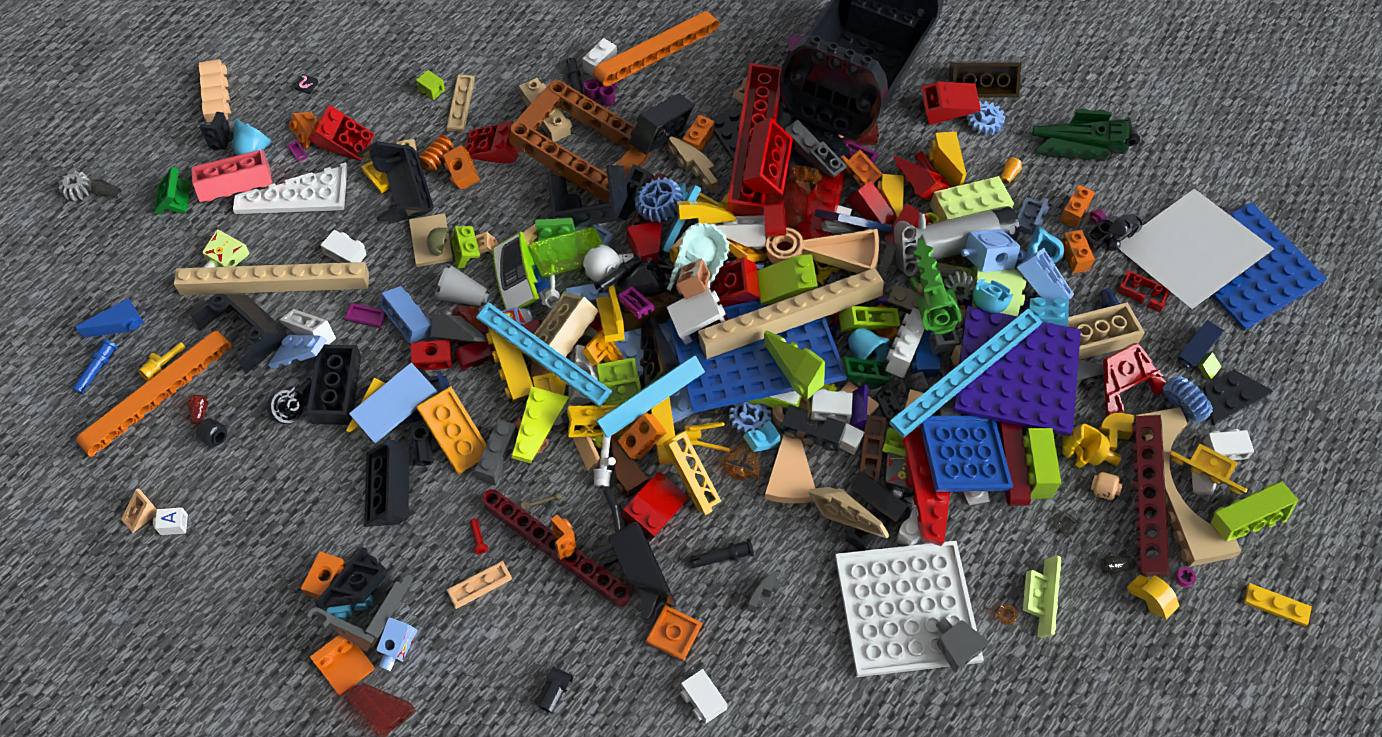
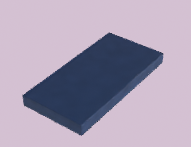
(853, 220)

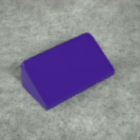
(859, 407)

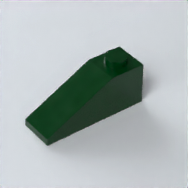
(866, 372)

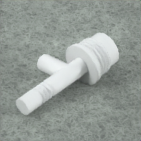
(603, 476)

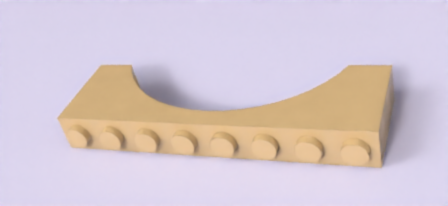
(1196, 537)

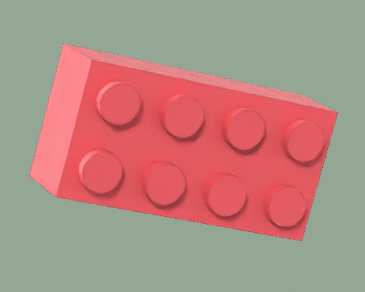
(231, 175)

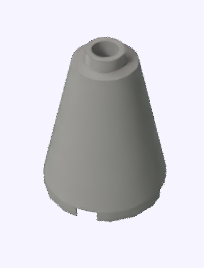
(460, 288)

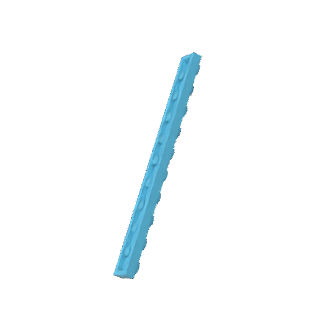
(965, 373)

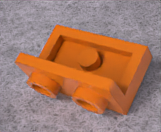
(302, 126)
(566, 540)

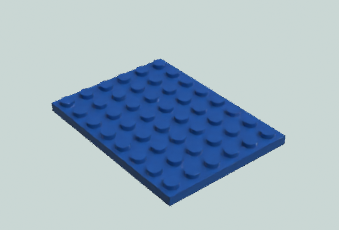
(751, 370)

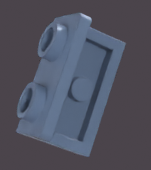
(1031, 213)

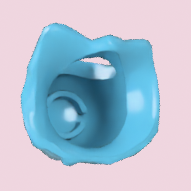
(247, 138)
(1051, 244)
(864, 341)

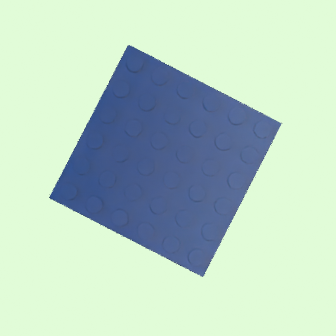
(1272, 280)

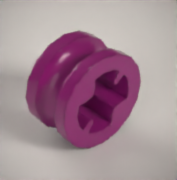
(1187, 571)

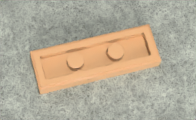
(479, 584)

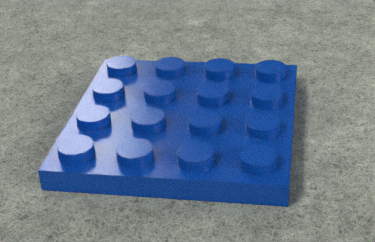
(965, 454)

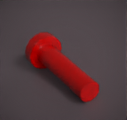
(480, 547)

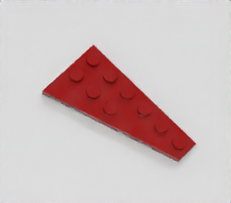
(931, 505)

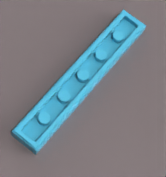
(650, 396)

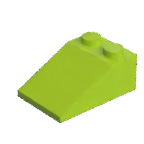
(787, 279)

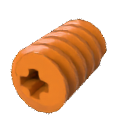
(434, 154)

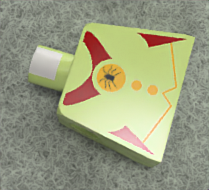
(224, 251)

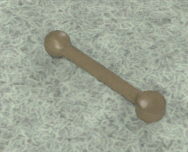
(524, 505)

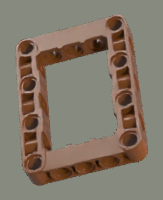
(562, 161)

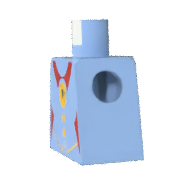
(398, 633)

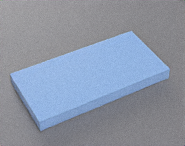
(393, 402)

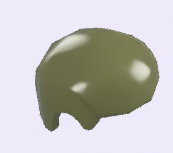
(436, 240)

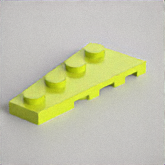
(538, 418)

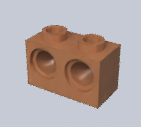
(693, 279)

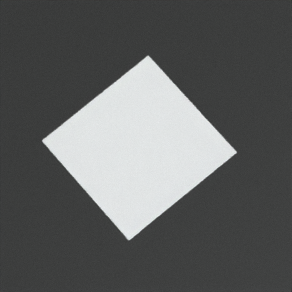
(1194, 248)

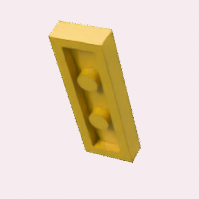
(1277, 604)

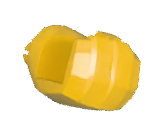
(1095, 447)

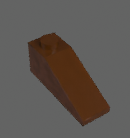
(628, 474)

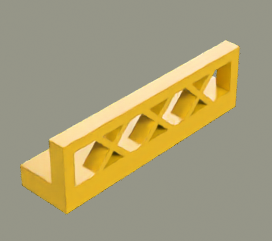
(610, 316)
(587, 416)
(688, 475)

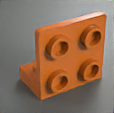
(342, 663)

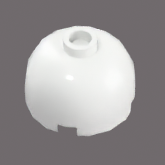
(600, 262)

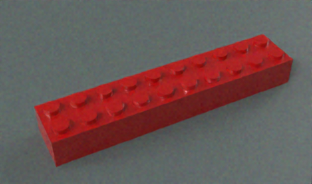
(759, 104)

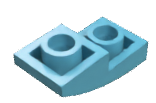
(345, 611)

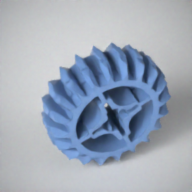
(658, 199)
(1187, 396)

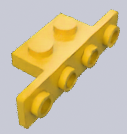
(1212, 464)

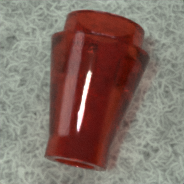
(197, 407)

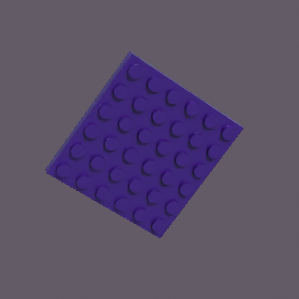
(1029, 383)

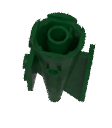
(1086, 136)

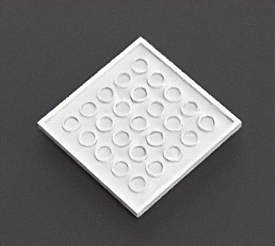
(897, 600)

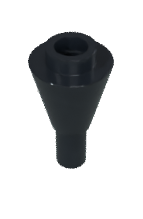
(1134, 138)

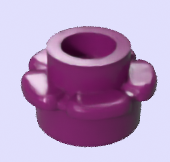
(1097, 216)

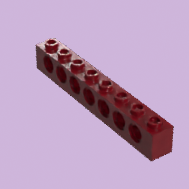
(1160, 564)

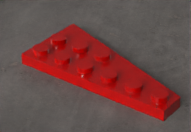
(823, 197)

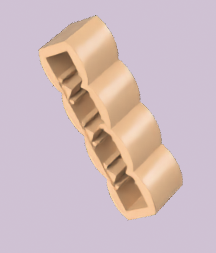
(213, 89)

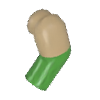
(916, 286)

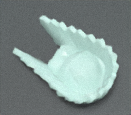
(701, 242)

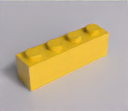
(512, 366)

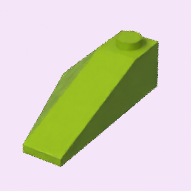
(801, 367)

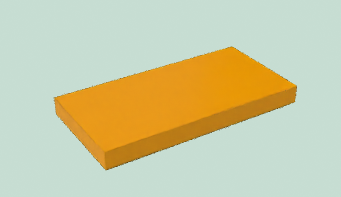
(453, 429)

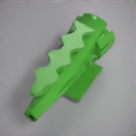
(937, 306)

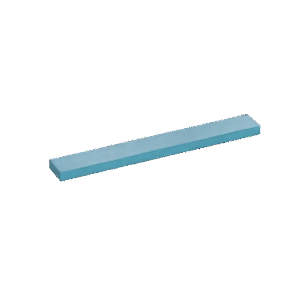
(544, 354)

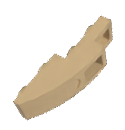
(692, 158)

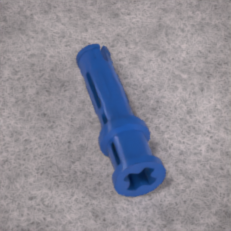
(98, 359)

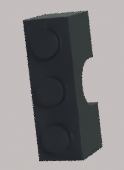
(827, 436)

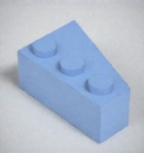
(1044, 276)

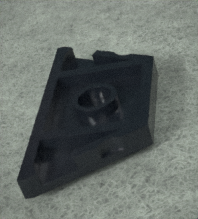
(1232, 394)
(354, 582)

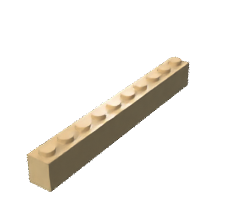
(271, 278)
(790, 313)

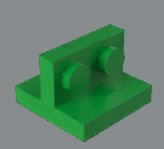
(172, 193)

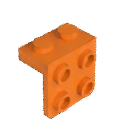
(862, 168)

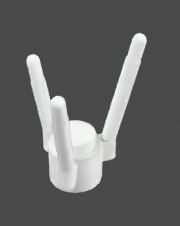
(551, 296)

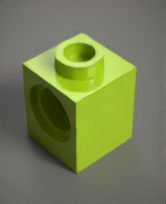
(430, 84)

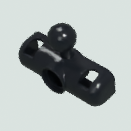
(1123, 226)

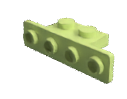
(1042, 595)

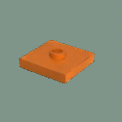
(674, 633)

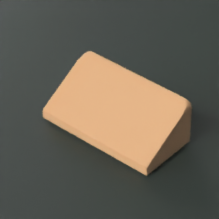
(587, 451)

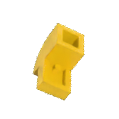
(1117, 426)
(1157, 594)

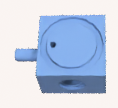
(991, 250)

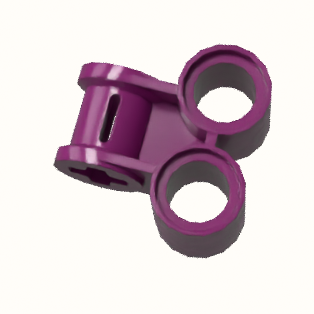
(595, 89)

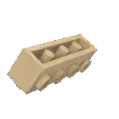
(556, 125)

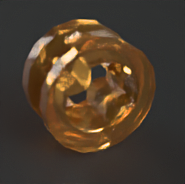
(1009, 608)

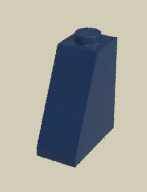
(1200, 345)

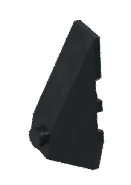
(657, 353)

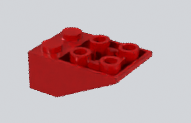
(949, 100)
(340, 134)
(492, 144)
(922, 179)

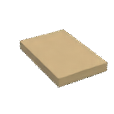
(420, 229)

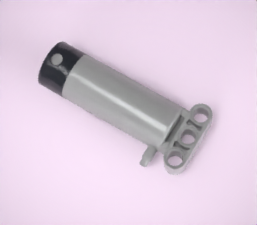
(948, 236)

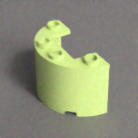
(1010, 278)

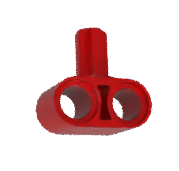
(775, 219)

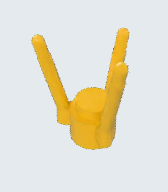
(694, 433)

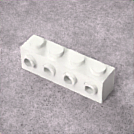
(905, 345)

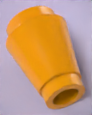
(1011, 169)

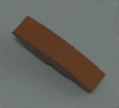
(872, 446)

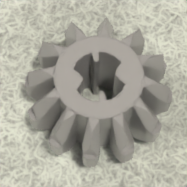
(75, 185)
(965, 282)

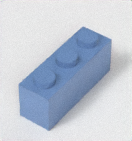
(405, 314)

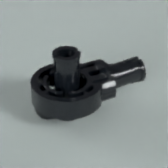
(289, 402)

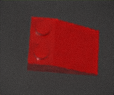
(736, 282)
(655, 505)

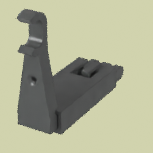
(355, 634)

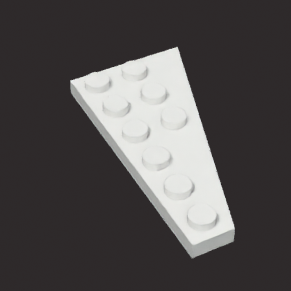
(300, 194)

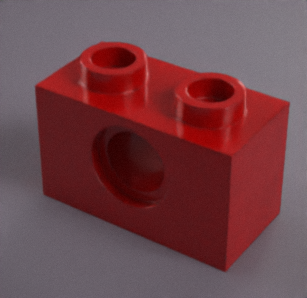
(440, 360)

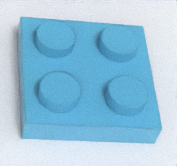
(1050, 310)

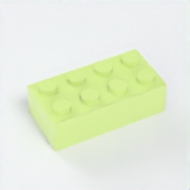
(970, 199)

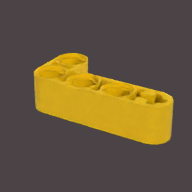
(664, 415)

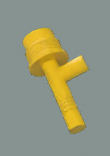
(155, 362)

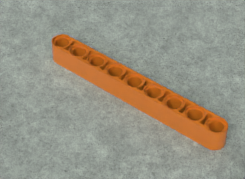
(655, 48)
(152, 393)

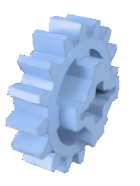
(986, 120)
(748, 422)

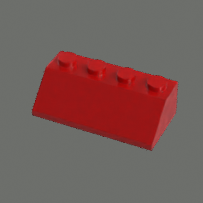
(768, 158)

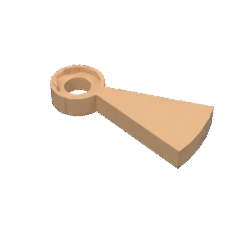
(847, 251)
(791, 472)

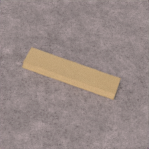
(460, 103)

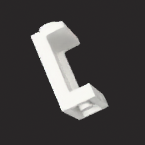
(695, 313)

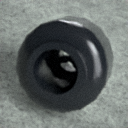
(211, 432)

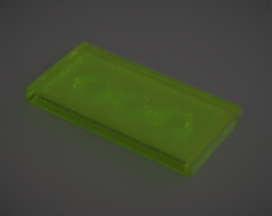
(563, 251)

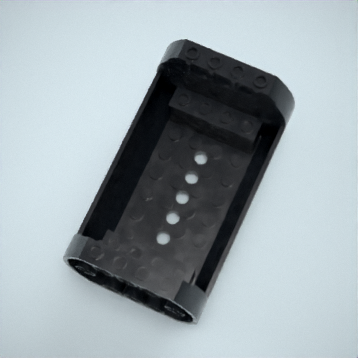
(833, 78)

